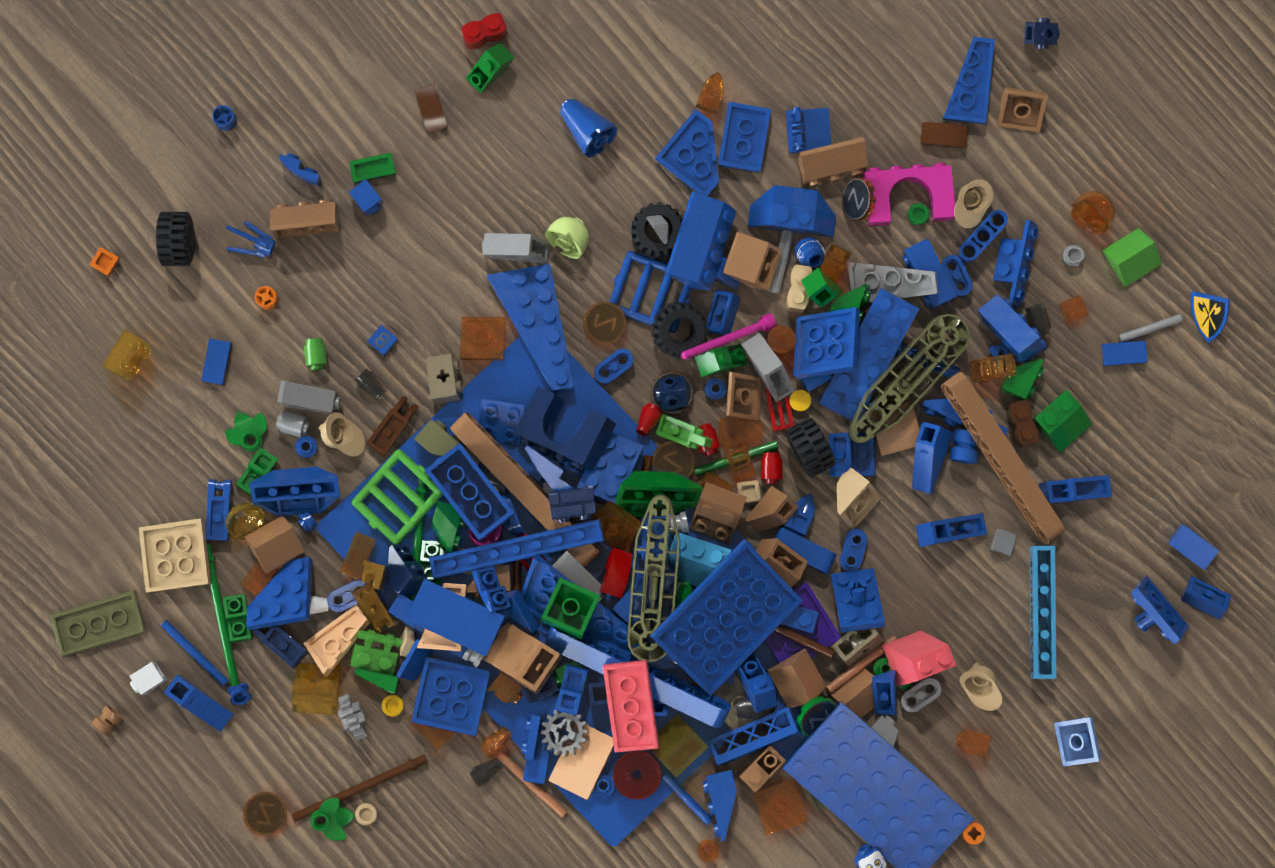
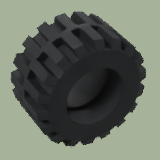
(639, 225)
(175, 238)
(664, 320)
(810, 447)

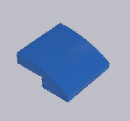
(852, 455)

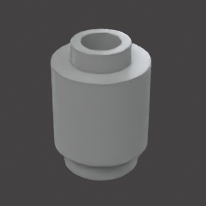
(292, 424)

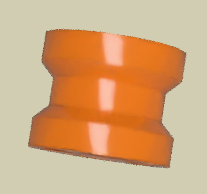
(262, 295)
(971, 831)

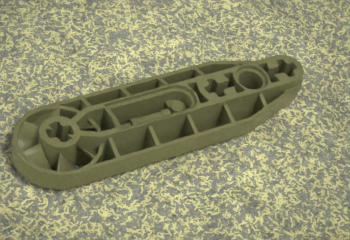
(898, 387)
(656, 567)

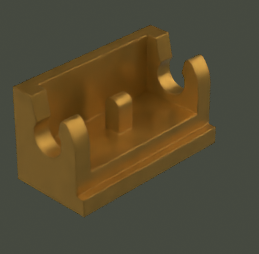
(375, 573)
(373, 607)

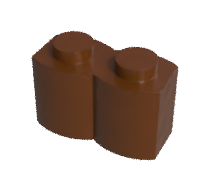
(1020, 418)

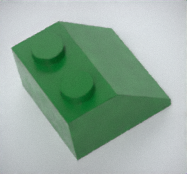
(1062, 421)
(570, 608)

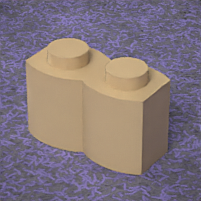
(797, 296)

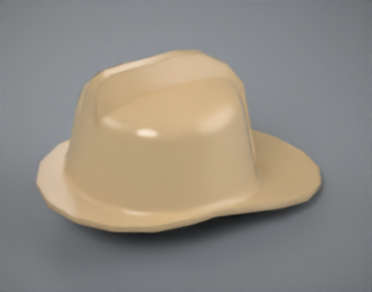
(972, 203)
(342, 434)
(981, 687)

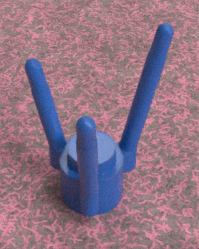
(263, 244)

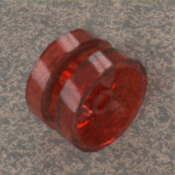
(630, 786)

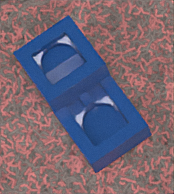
(571, 689)

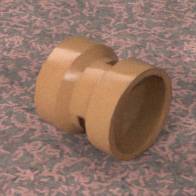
(107, 720)

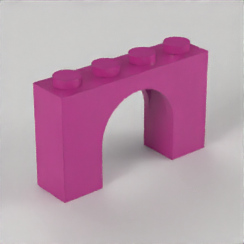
(935, 179)

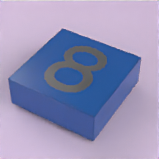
(382, 340)

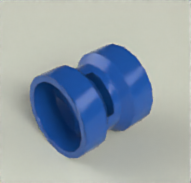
(221, 114)

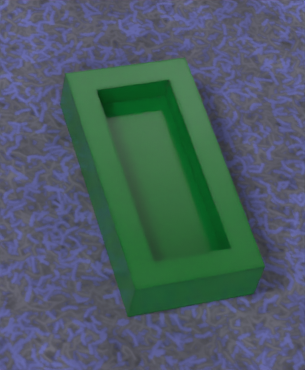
(372, 168)

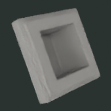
(660, 227)
(1003, 542)

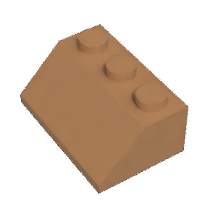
(833, 162)
(304, 219)

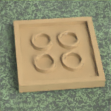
(174, 555)

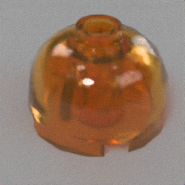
(1094, 211)

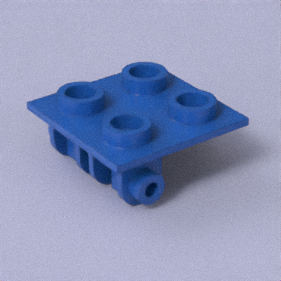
(807, 129)
(501, 420)

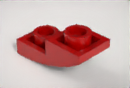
(617, 573)

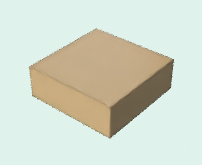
(750, 490)
(408, 640)

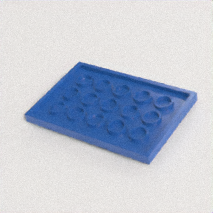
(726, 617)

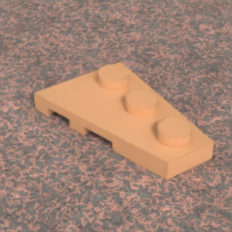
(434, 641)

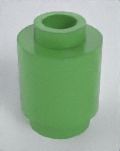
(315, 354)

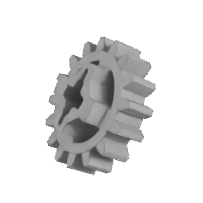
(352, 717)
(562, 740)

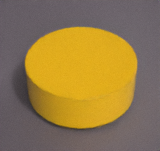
(800, 400)
(392, 705)

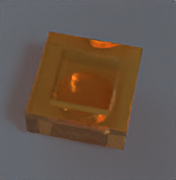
(1074, 309)

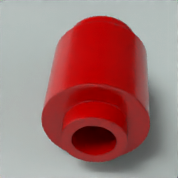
(710, 433)
(771, 468)

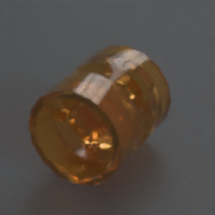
(781, 340)

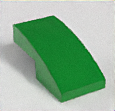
(260, 464)

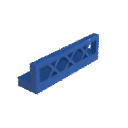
(758, 744)

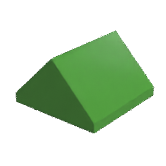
(1133, 256)

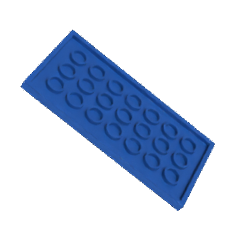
(877, 791)

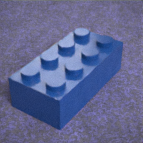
(470, 492)

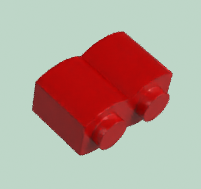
(490, 29)

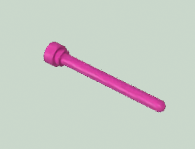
(766, 324)

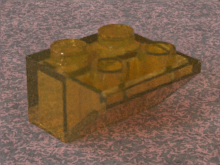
(127, 355)
(314, 691)
(678, 746)

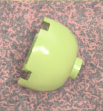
(569, 235)

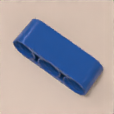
(989, 229)
(817, 556)

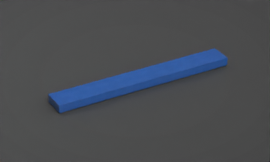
(516, 549)

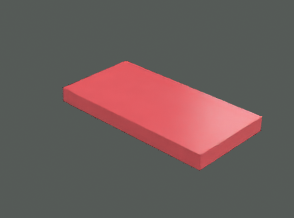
(631, 706)

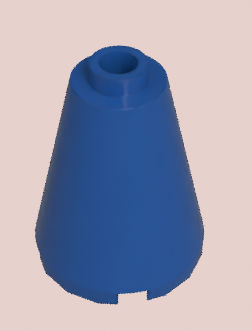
(587, 127)

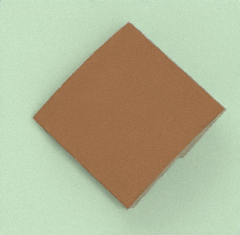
(900, 436)

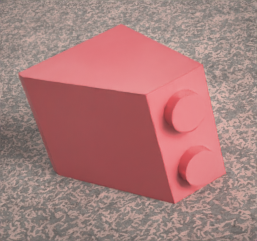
(917, 657)

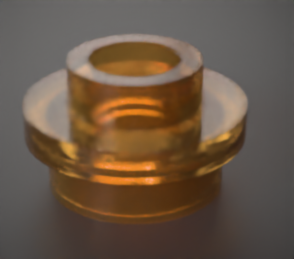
(700, 850)

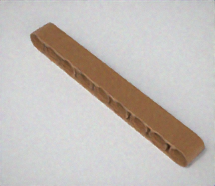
(1003, 458)
(515, 479)

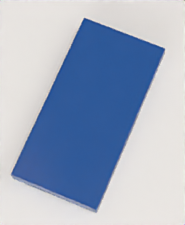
(455, 617)

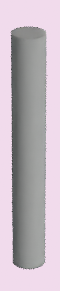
(1150, 328)

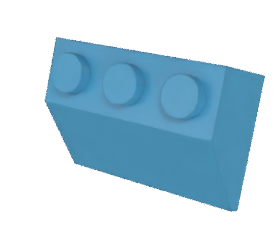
(696, 558)

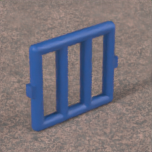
(649, 263)

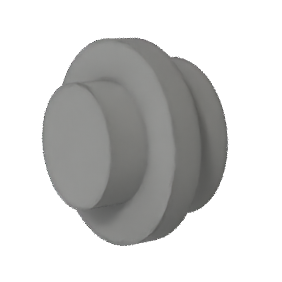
(1073, 255)

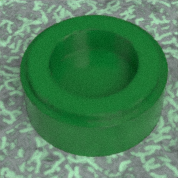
(918, 214)

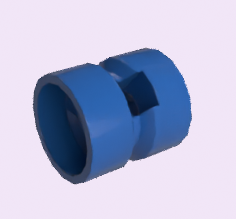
(964, 448)

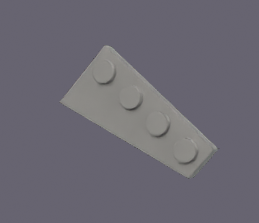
(896, 280)

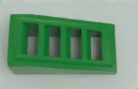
(385, 681)

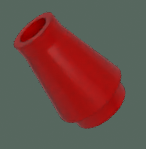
(648, 418)

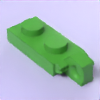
(682, 432)

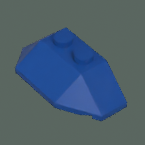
(792, 210)
(295, 491)

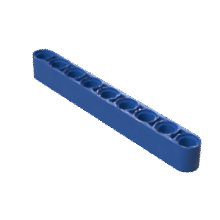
(664, 686)

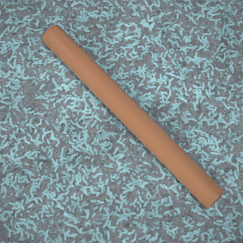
(861, 664)
(536, 788)

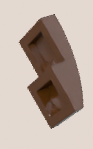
(431, 108)
(944, 135)

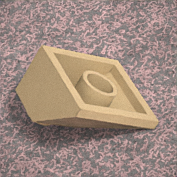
(855, 497)

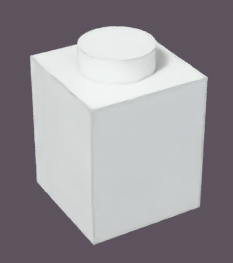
(147, 678)

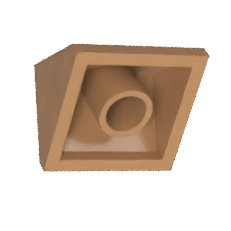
(1021, 109)
(743, 397)
(274, 544)
(797, 679)
(856, 693)

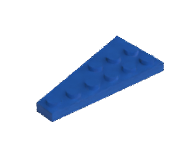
(534, 311)
(538, 590)

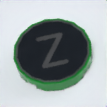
(814, 713)

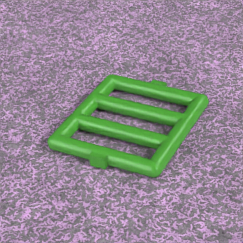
(371, 487)

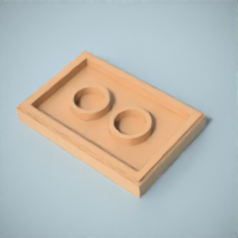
(582, 771)

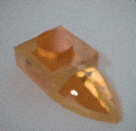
(711, 94)

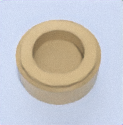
(366, 814)

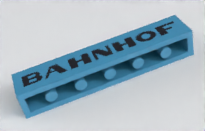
(1042, 612)

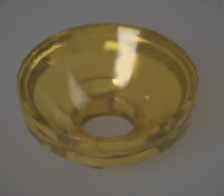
(250, 522)

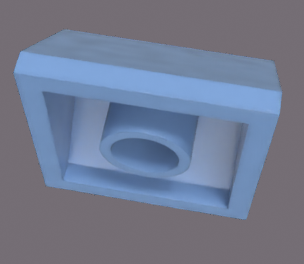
(1077, 741)

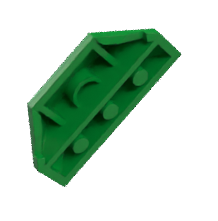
(643, 486)

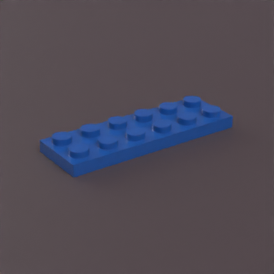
(877, 344)

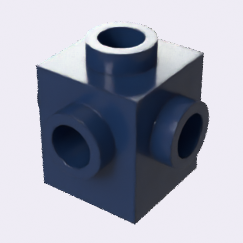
(1041, 33)
(672, 393)

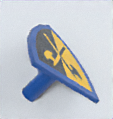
(1209, 313)

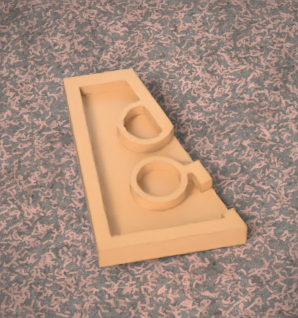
(336, 639)

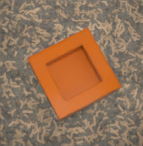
(104, 261)

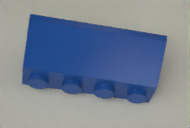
(701, 241)

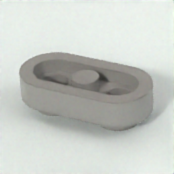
(920, 695)

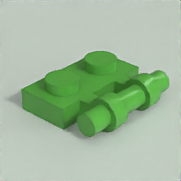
(375, 658)

